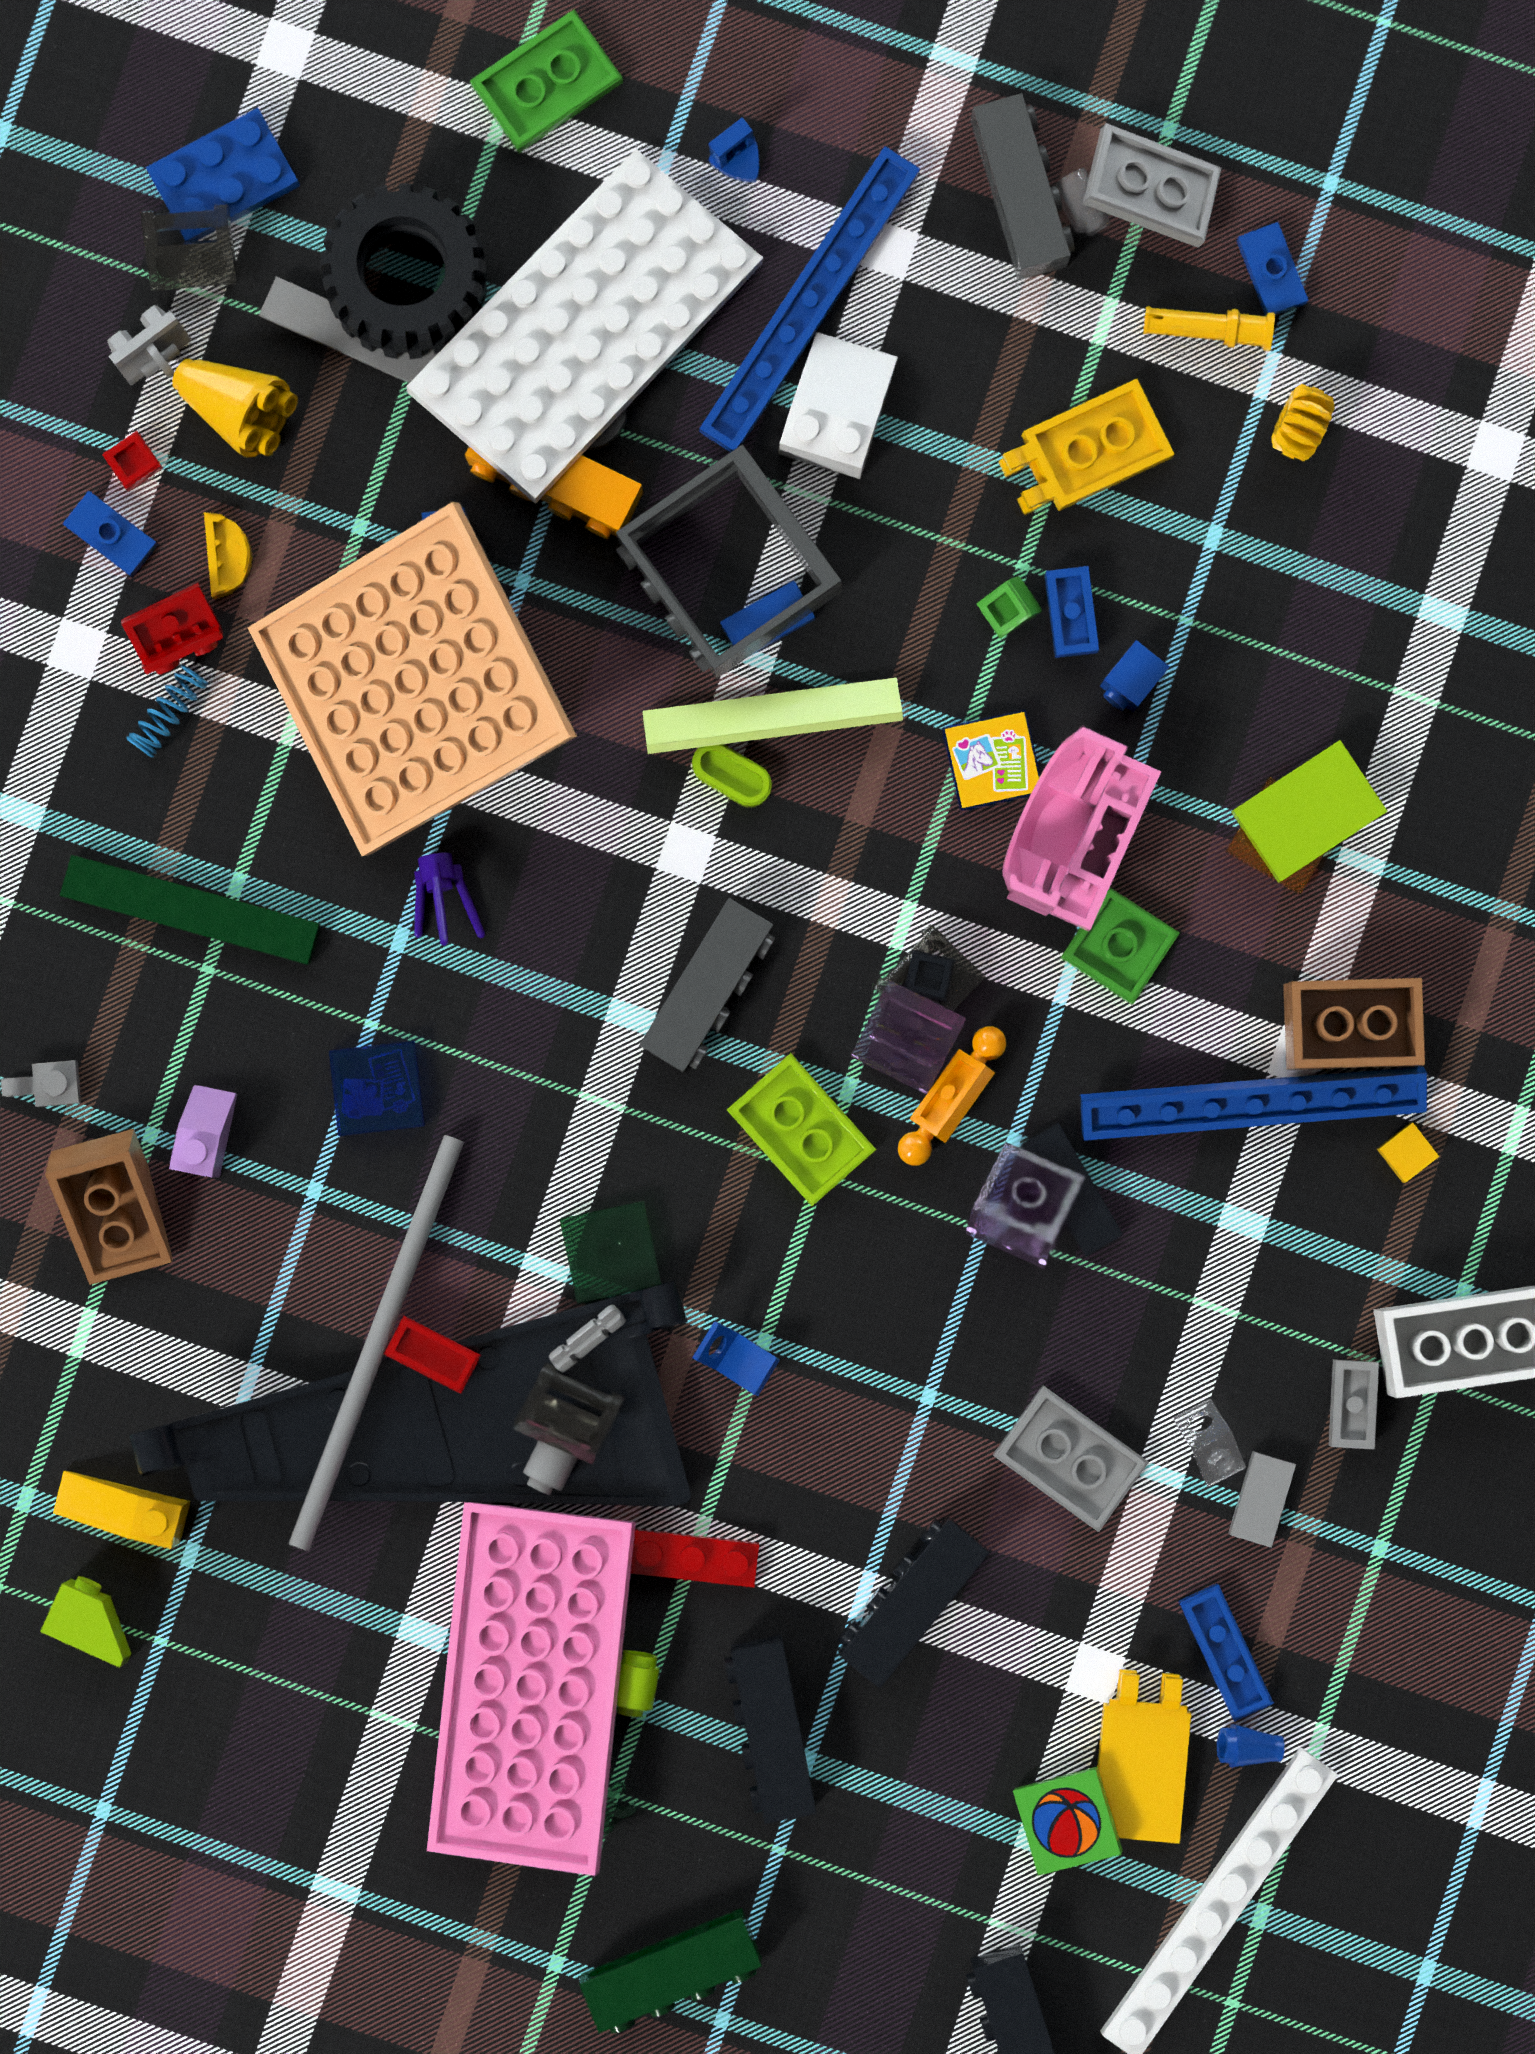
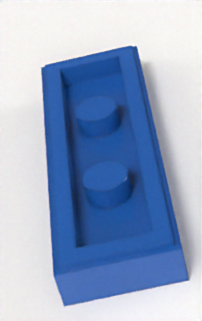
(1225, 1652)

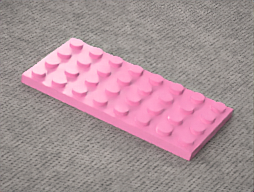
(531, 1687)

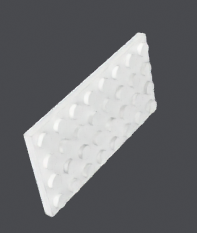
(584, 325)

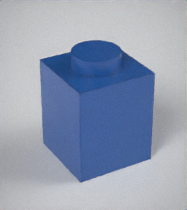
(1133, 677)

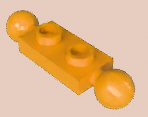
(952, 1095)

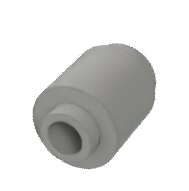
(549, 1468)

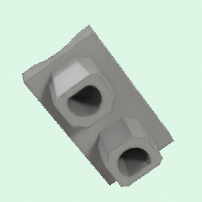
(150, 348)

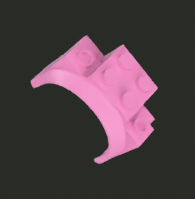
(1074, 830)

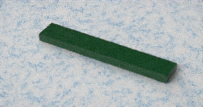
(190, 910)

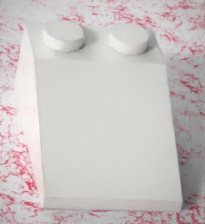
(837, 405)

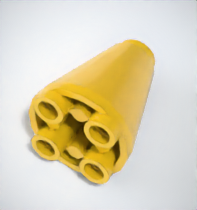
(237, 403)

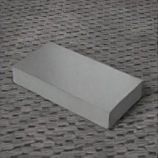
(1262, 1499)

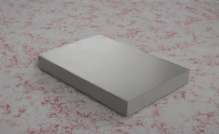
(1152, 185)
(1070, 1458)

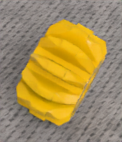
(1303, 422)

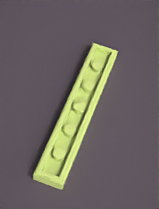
(772, 715)

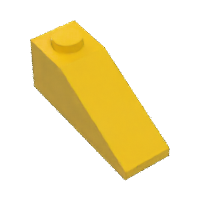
(122, 1509)

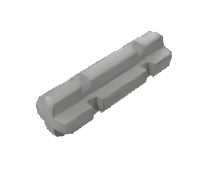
(587, 1338)

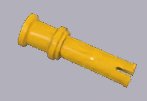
(1229, 328)

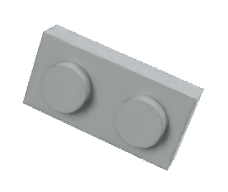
(1353, 1404)

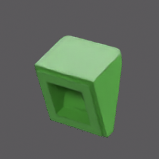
(1009, 606)

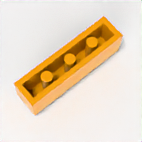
(584, 490)

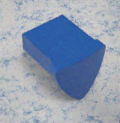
(736, 153)

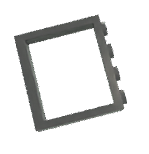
(741, 465)

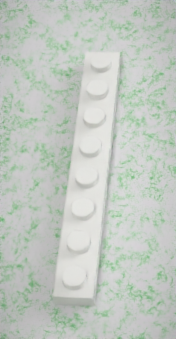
(1218, 1903)

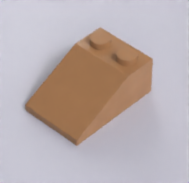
(109, 1206)

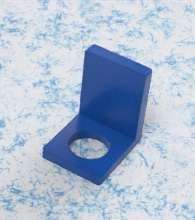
(737, 1358)

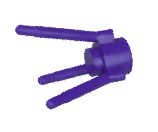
(436, 875)

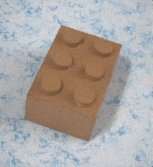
(1354, 1023)

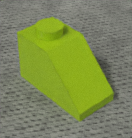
(87, 1621)

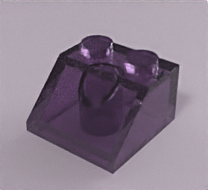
(1024, 1205)

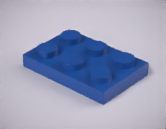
(228, 166)

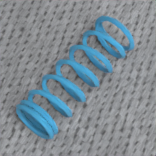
(143, 743)

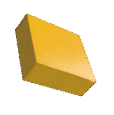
(1407, 1152)

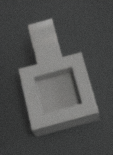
(51, 1084)

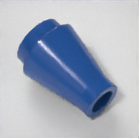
(1247, 1746)

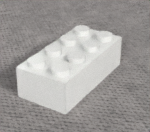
(1457, 1342)

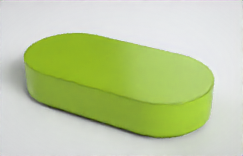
(732, 775)

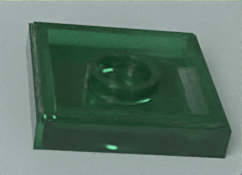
(610, 1252)

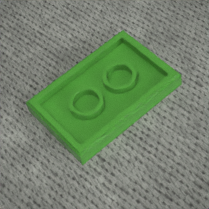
(546, 81)

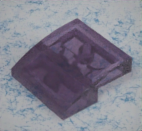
(908, 1037)

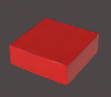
(132, 461)

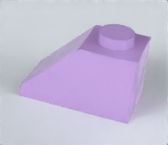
(203, 1132)

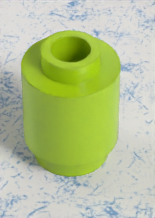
(637, 1683)

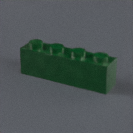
(671, 1971)

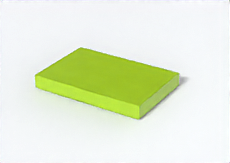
(1309, 811)
(801, 1129)

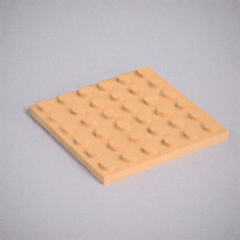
(411, 680)

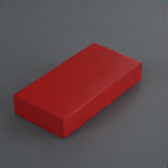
(432, 1354)

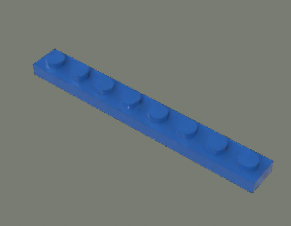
(809, 300)
(1254, 1103)

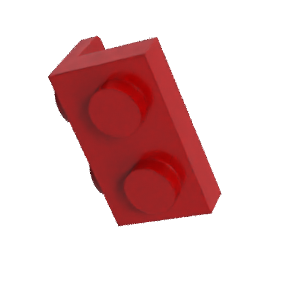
(173, 630)

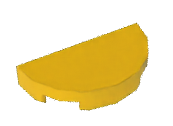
(227, 554)

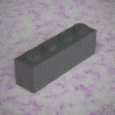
(1021, 186)
(707, 985)

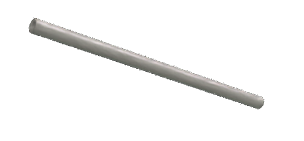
(376, 1343)

